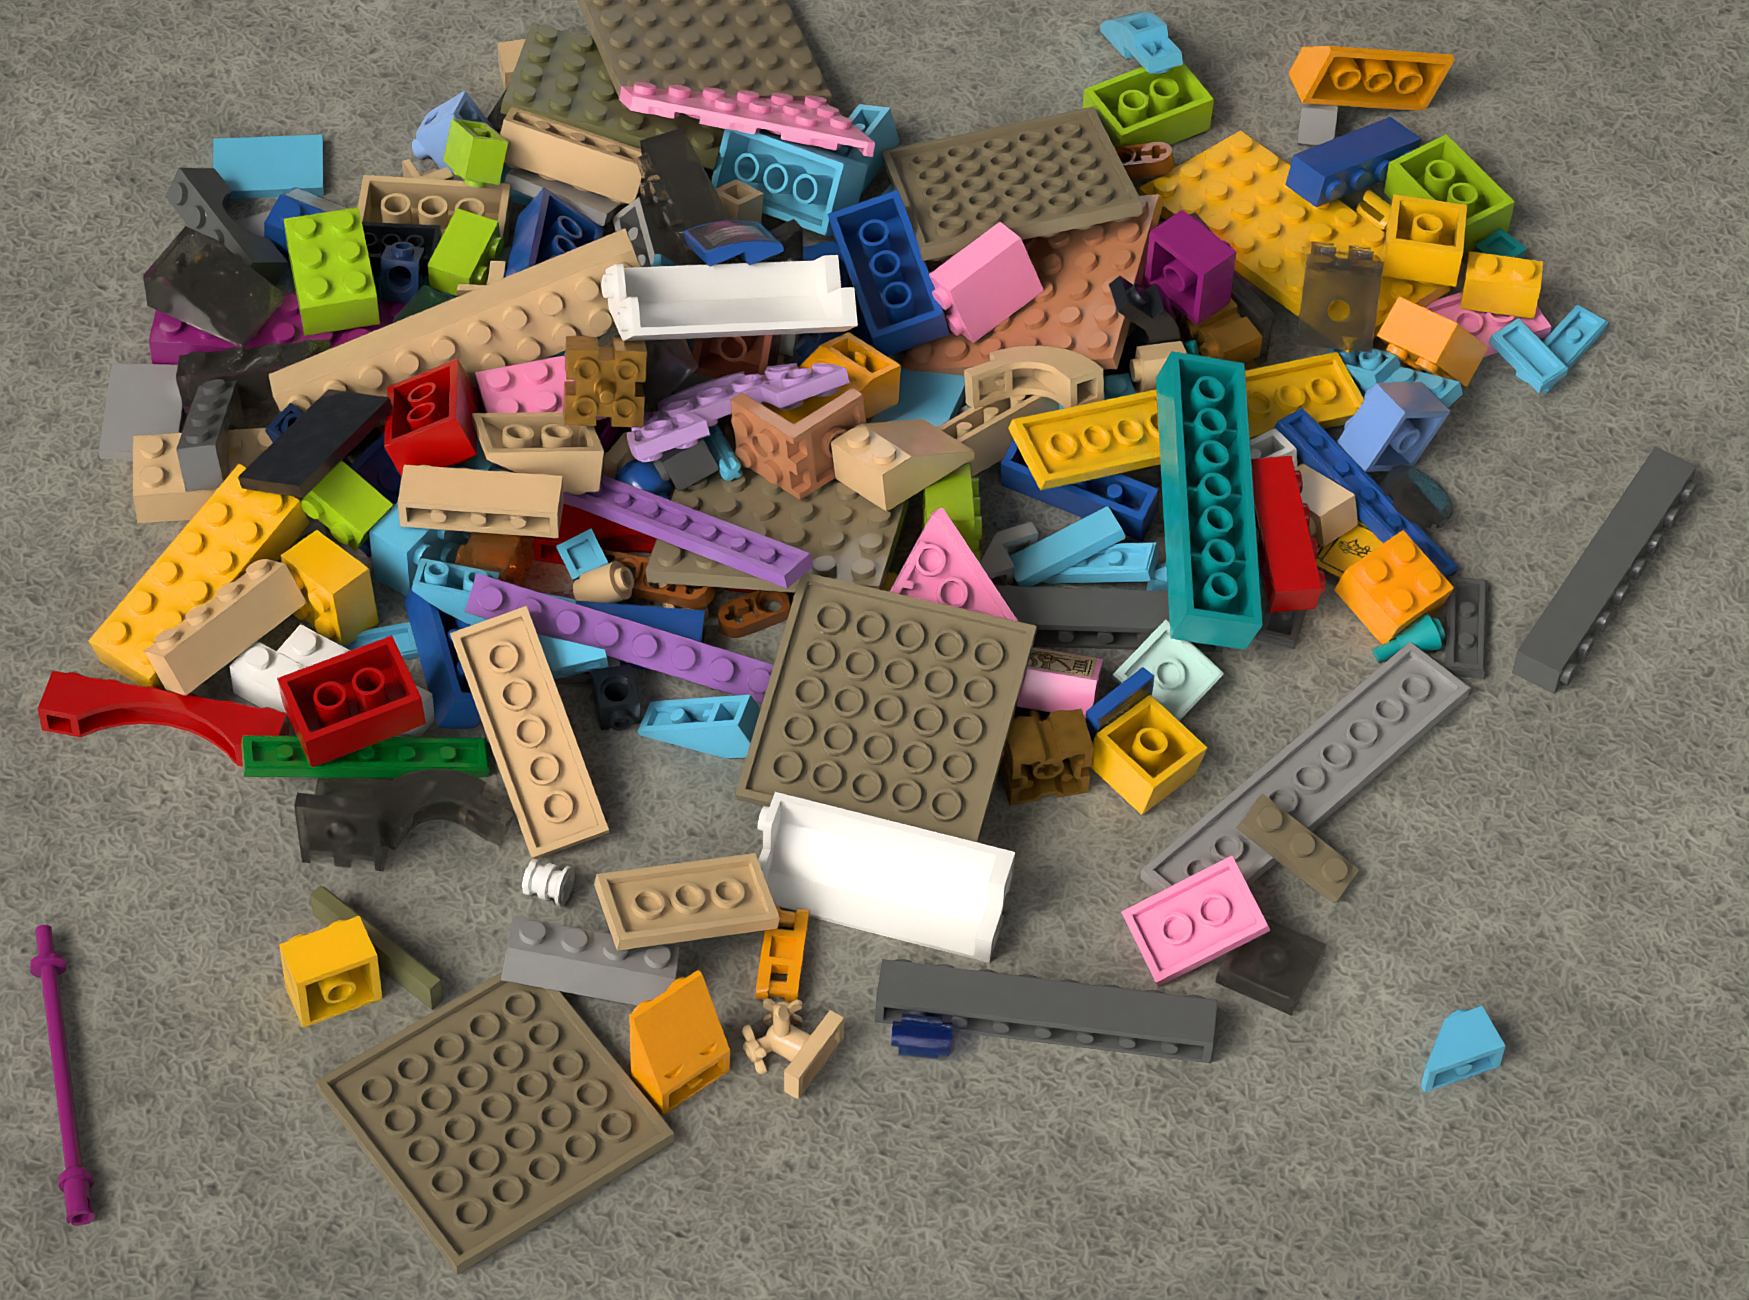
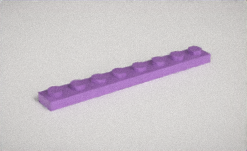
(695, 531)
(624, 638)

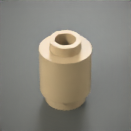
(604, 584)

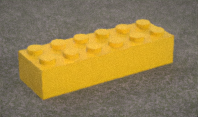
(209, 552)

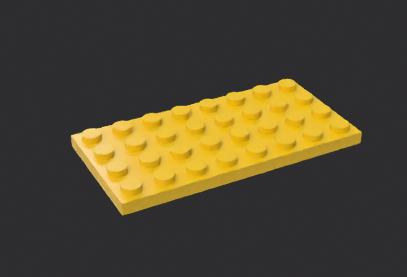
(1245, 202)

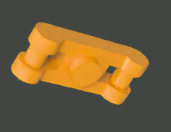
(783, 954)

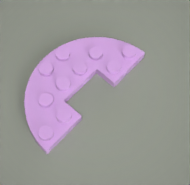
(690, 412)

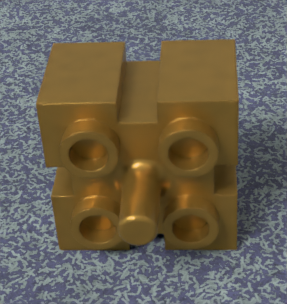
(1225, 336)
(604, 382)
(1046, 756)

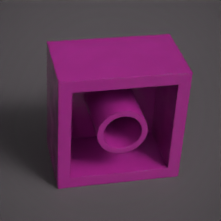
(1190, 266)

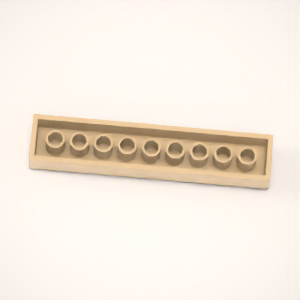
(486, 329)

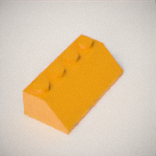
(1368, 77)

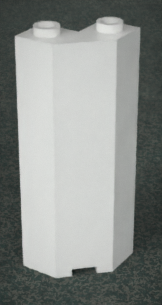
(729, 300)
(885, 876)

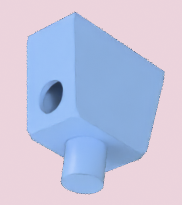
(434, 129)

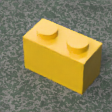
(1501, 285)

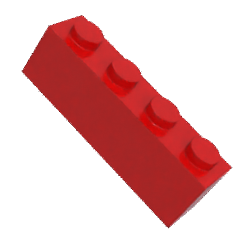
(1283, 539)

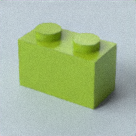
(475, 152)
(464, 252)
(346, 505)

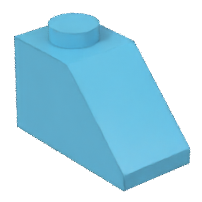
(1463, 1049)

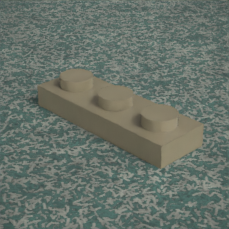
(1297, 848)

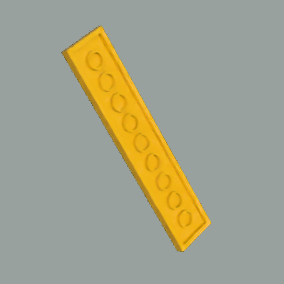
(1124, 430)

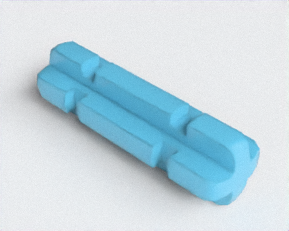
(723, 454)

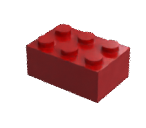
(432, 418)
(351, 701)

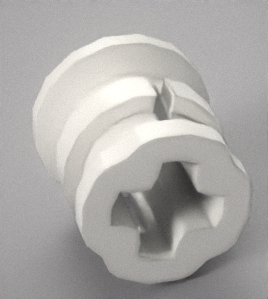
(548, 881)

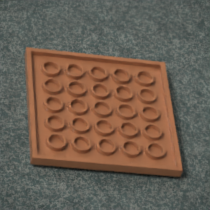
(1076, 301)

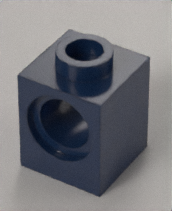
(396, 286)

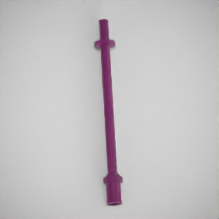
(75, 1179)

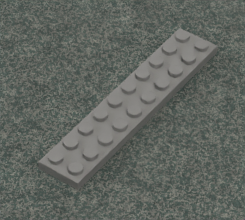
(1320, 765)

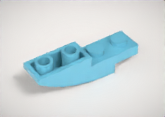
(1145, 39)
(1384, 367)
(449, 587)

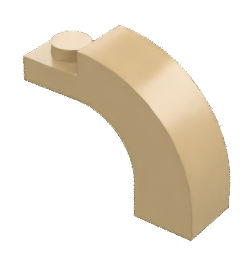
(1035, 371)

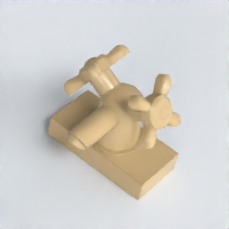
(803, 1050)

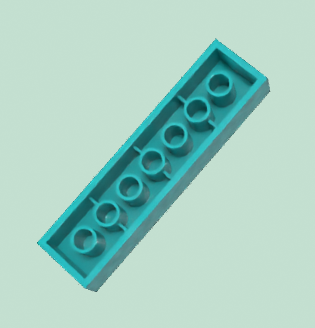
(1208, 501)

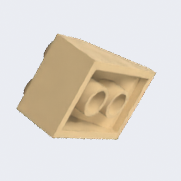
(542, 445)
(895, 459)

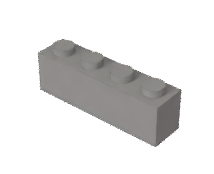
(585, 962)

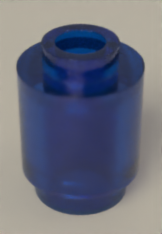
(922, 1036)

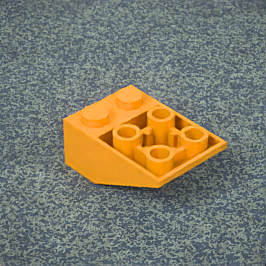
(867, 371)
(677, 1044)

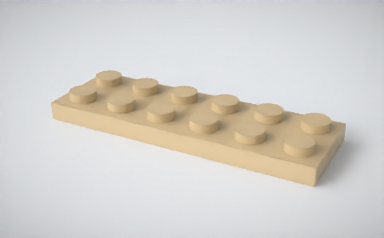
(529, 733)

